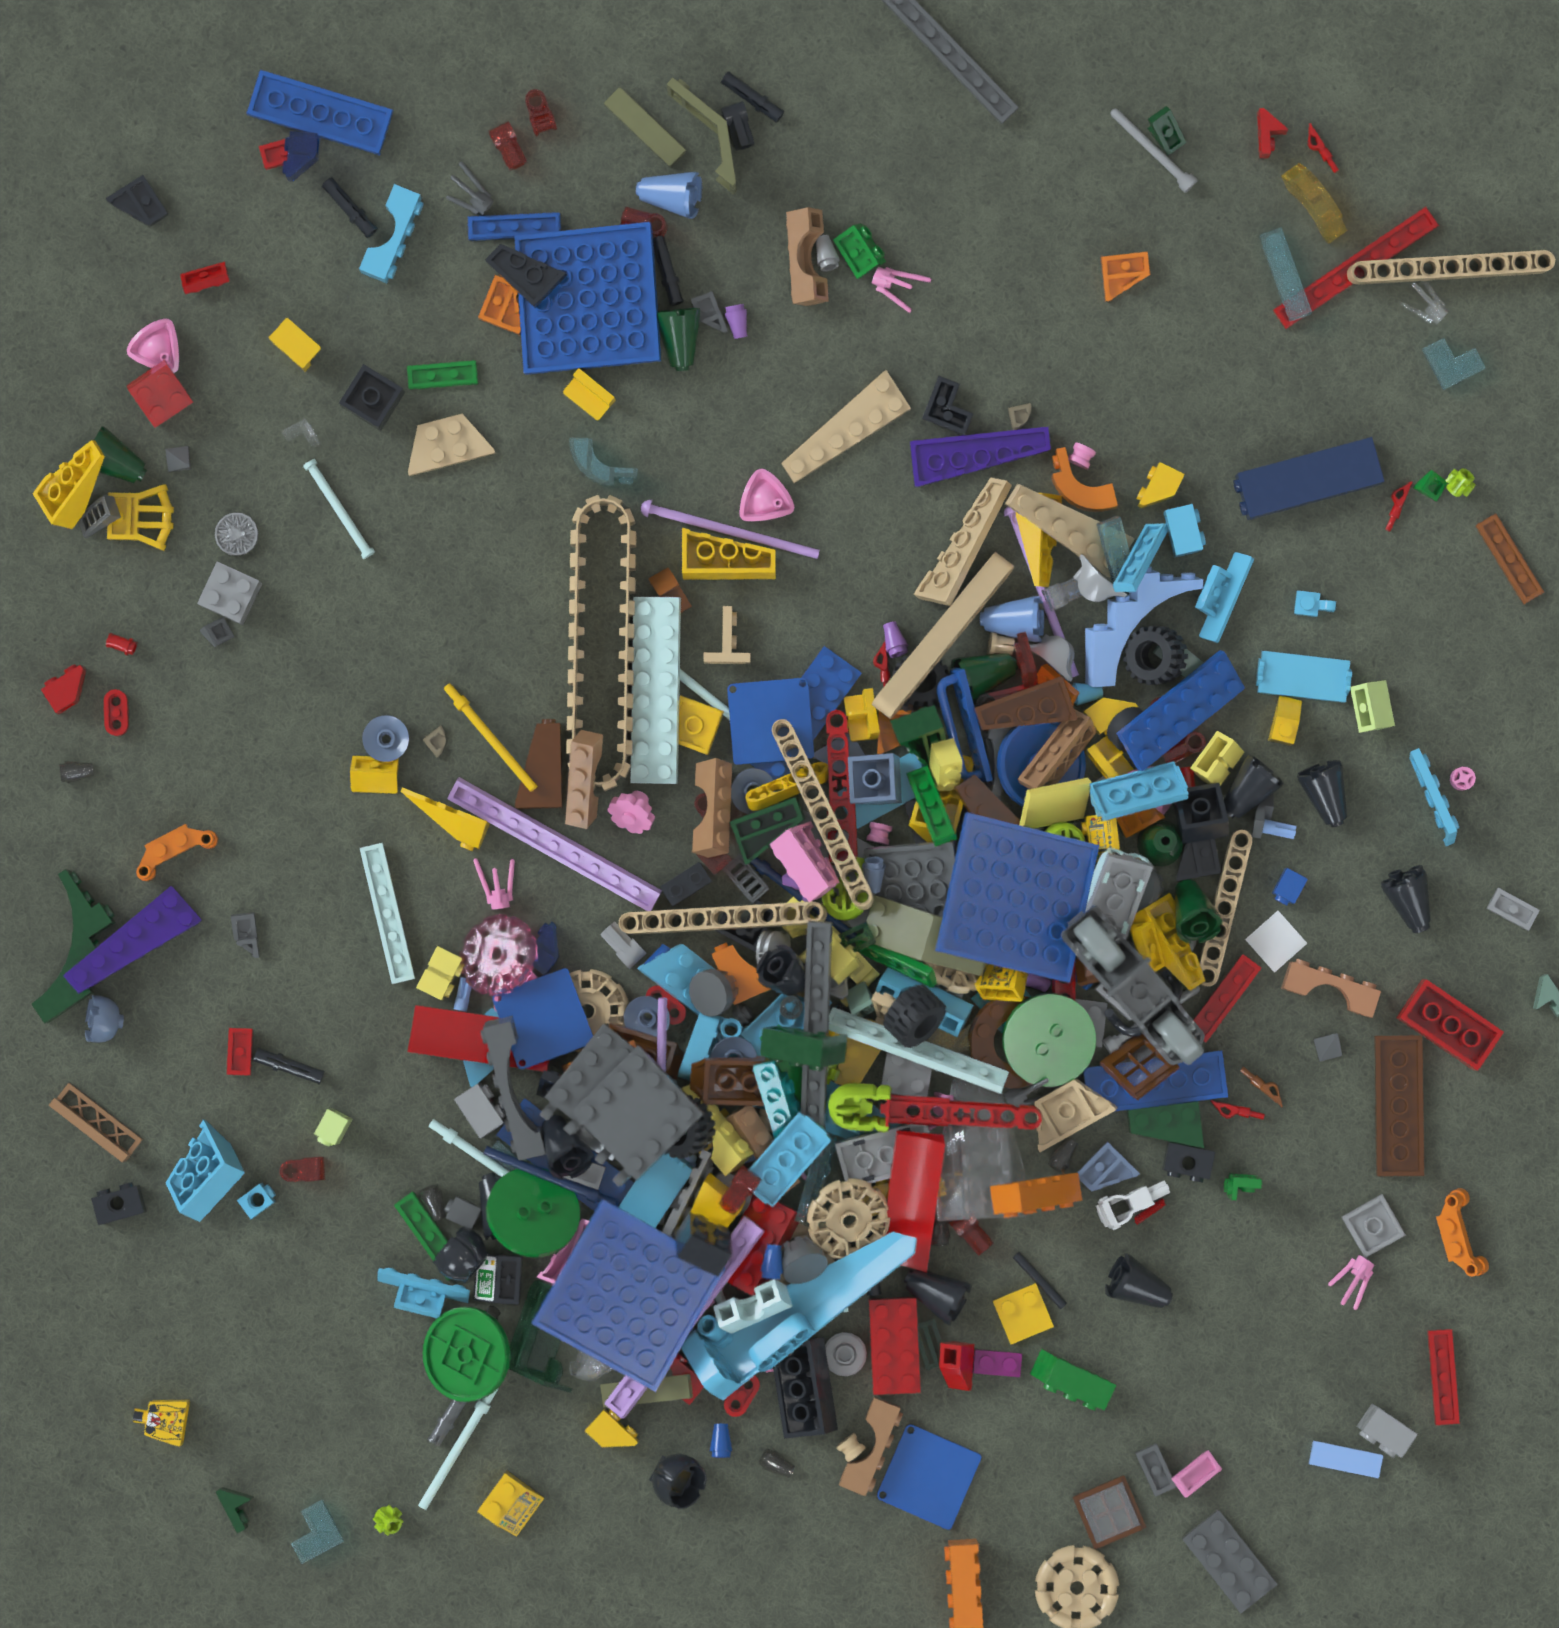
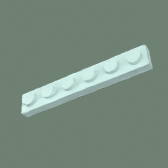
(387, 913)

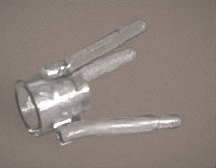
(1435, 310)

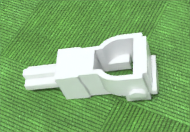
(1136, 1200)

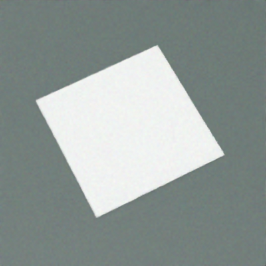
(1276, 941)

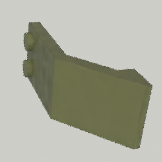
(680, 93)
(913, 934)

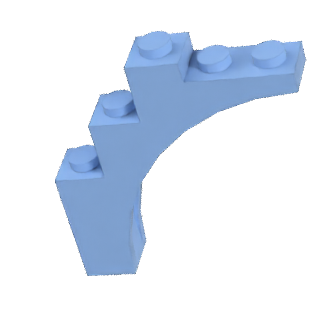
(1107, 640)

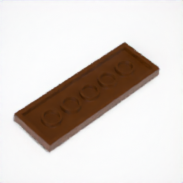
(1399, 1105)

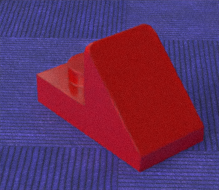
(1268, 126)

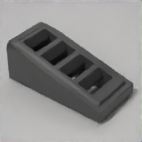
(111, 514)
(759, 893)

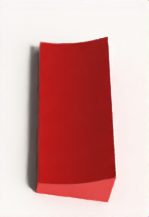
(454, 1036)
(915, 1190)

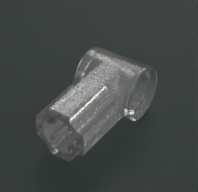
(1061, 593)

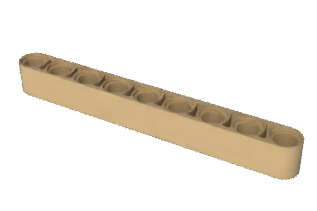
(1461, 263)
(943, 635)
(820, 803)
(711, 918)

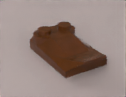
(648, 1042)
(726, 1081)

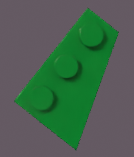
(1073, 1381)

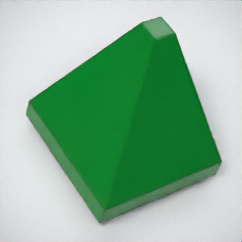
(1431, 485)

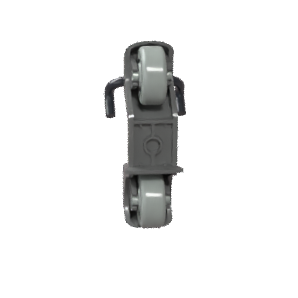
(1135, 988)

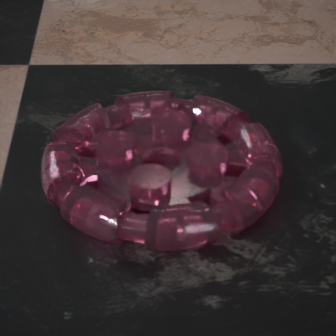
(507, 964)

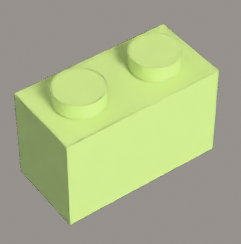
(1372, 706)
(332, 1127)

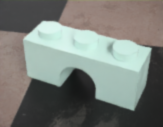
(739, 1314)

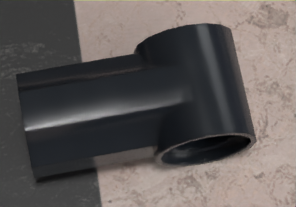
(737, 121)

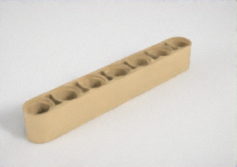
(1230, 898)

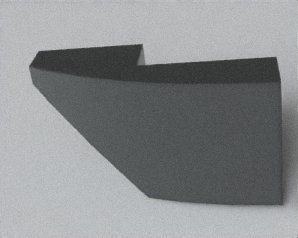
(709, 311)
(1263, 812)
(245, 932)

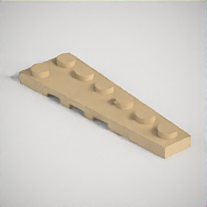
(861, 417)
(1063, 524)
(953, 565)

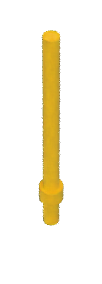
(462, 704)

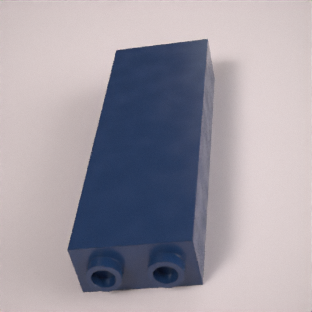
(1308, 478)

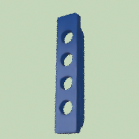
(970, 722)

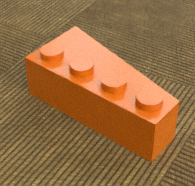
(1035, 1194)
(964, 1583)

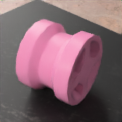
(1081, 456)
(1466, 776)
(879, 833)

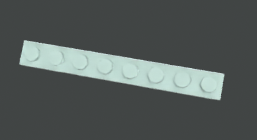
(925, 1053)

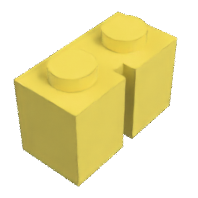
(1217, 758)
(945, 764)
(440, 974)

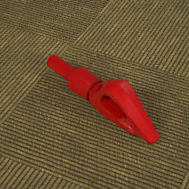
(1324, 152)
(1398, 504)
(885, 673)
(1240, 1110)

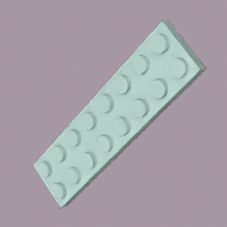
(656, 690)

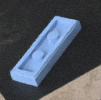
(1345, 1459)

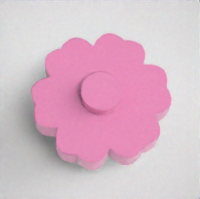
(632, 812)

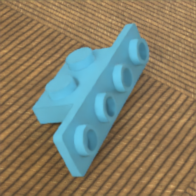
(1221, 594)
(421, 1295)

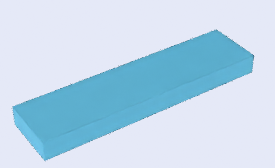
(1140, 558)

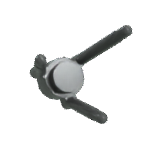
(480, 201)
(1017, 1095)

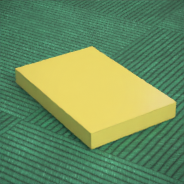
(1055, 803)

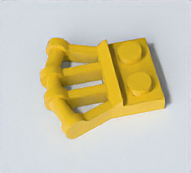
(128, 525)

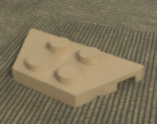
(446, 444)
(1069, 1111)

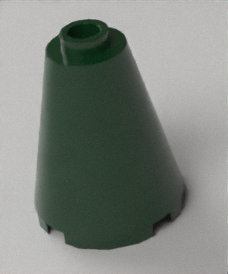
(679, 335)
(119, 459)
(986, 671)
(1150, 843)
(1195, 913)

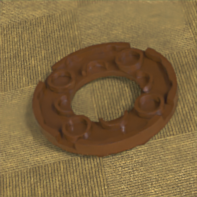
(982, 1038)

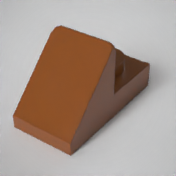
(667, 586)

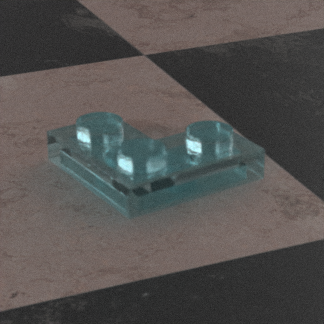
(1450, 369)
(323, 1533)

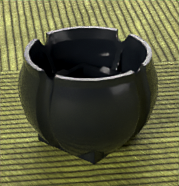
(461, 1255)
(678, 1480)

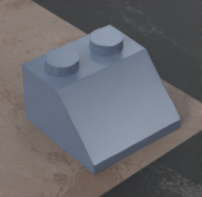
(875, 779)

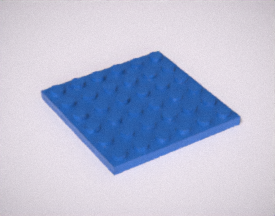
(601, 308)
(1015, 896)
(626, 1296)

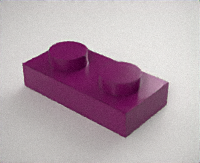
(997, 1363)

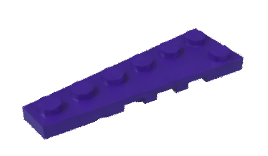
(959, 455)
(147, 930)

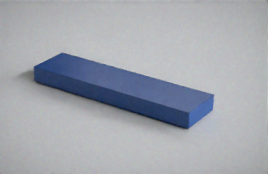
(508, 226)

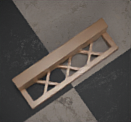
(1057, 753)
(89, 1129)

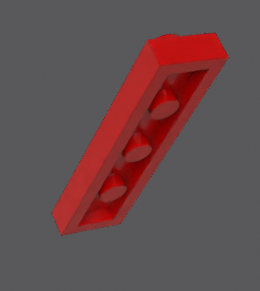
(1226, 995)
(1443, 1377)

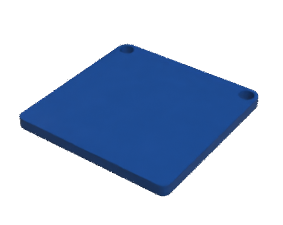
(756, 709)
(546, 1018)
(929, 1476)

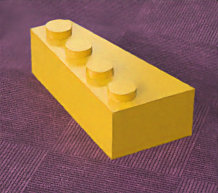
(719, 558)
(708, 1199)

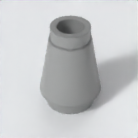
(826, 254)

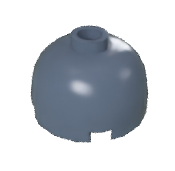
(102, 1019)

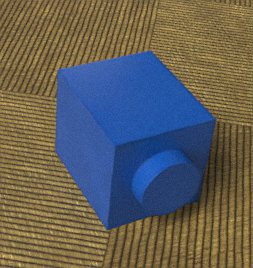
(1289, 887)

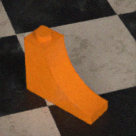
(744, 974)

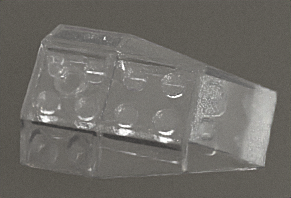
(976, 1159)

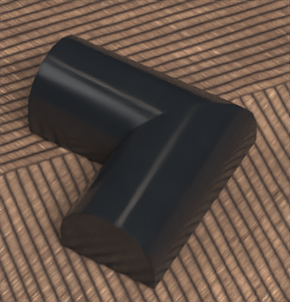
(942, 412)
(749, 936)

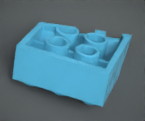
(204, 1174)

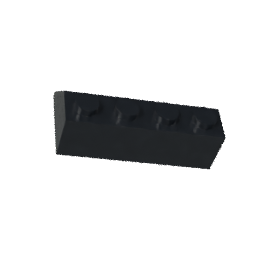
(805, 1391)

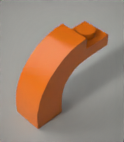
(1081, 496)

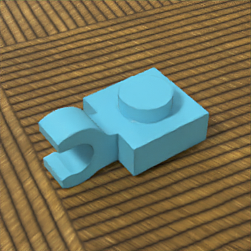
(1309, 603)

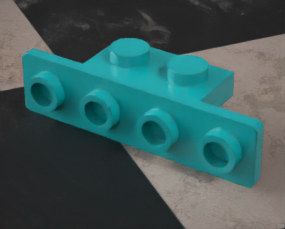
(777, 1095)

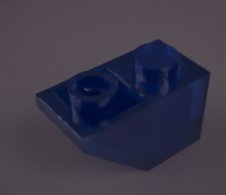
(302, 153)
(547, 948)

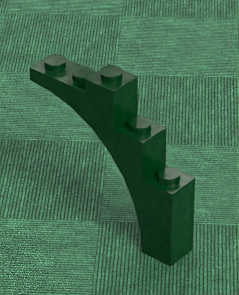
(87, 923)

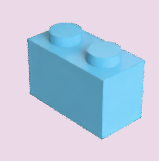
(1184, 530)

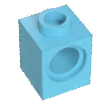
(248, 1205)

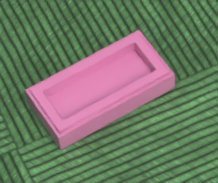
(1196, 1473)

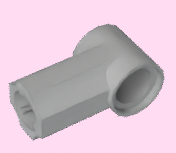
(626, 948)

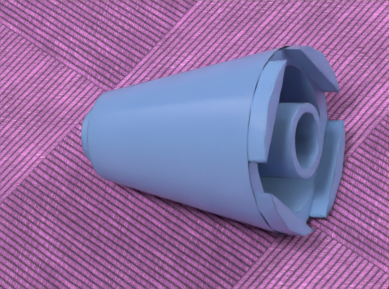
(672, 192)
(1015, 618)

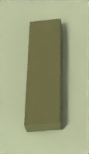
(644, 127)
(669, 1389)

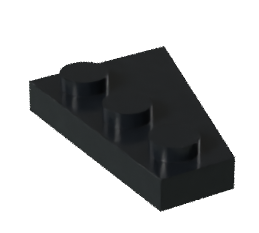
(527, 276)

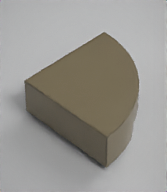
(1019, 415)
(436, 741)

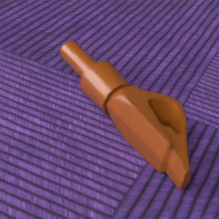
(1264, 1087)

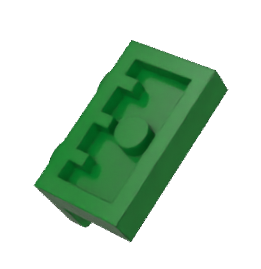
(859, 250)
(1245, 1182)

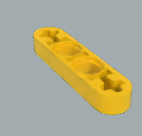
(764, 796)

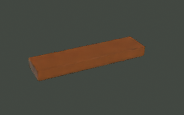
(1509, 558)

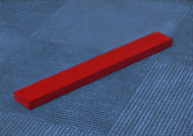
(1381, 249)

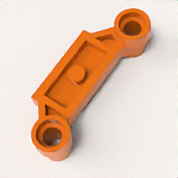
(172, 845)
(1456, 1237)

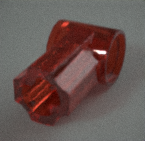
(506, 141)
(633, 216)
(1182, 748)
(742, 1186)
(972, 1234)

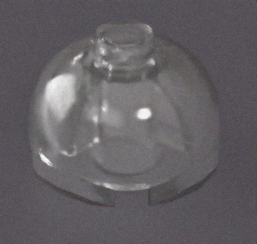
(587, 1367)

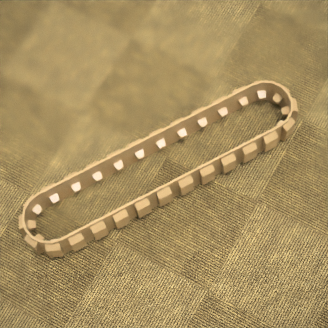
(574, 630)

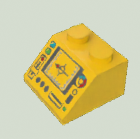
(1101, 833)
(510, 1504)

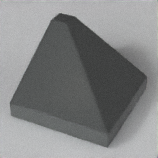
(178, 459)
(217, 632)
(1328, 1047)

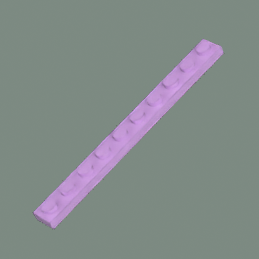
(554, 844)
(743, 1240)

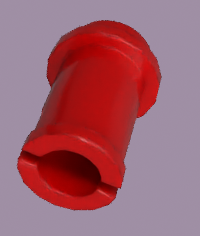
(122, 644)
(1188, 775)

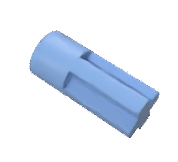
(1279, 829)
(463, 994)

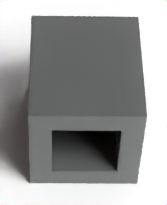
(462, 1212)

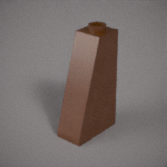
(544, 768)

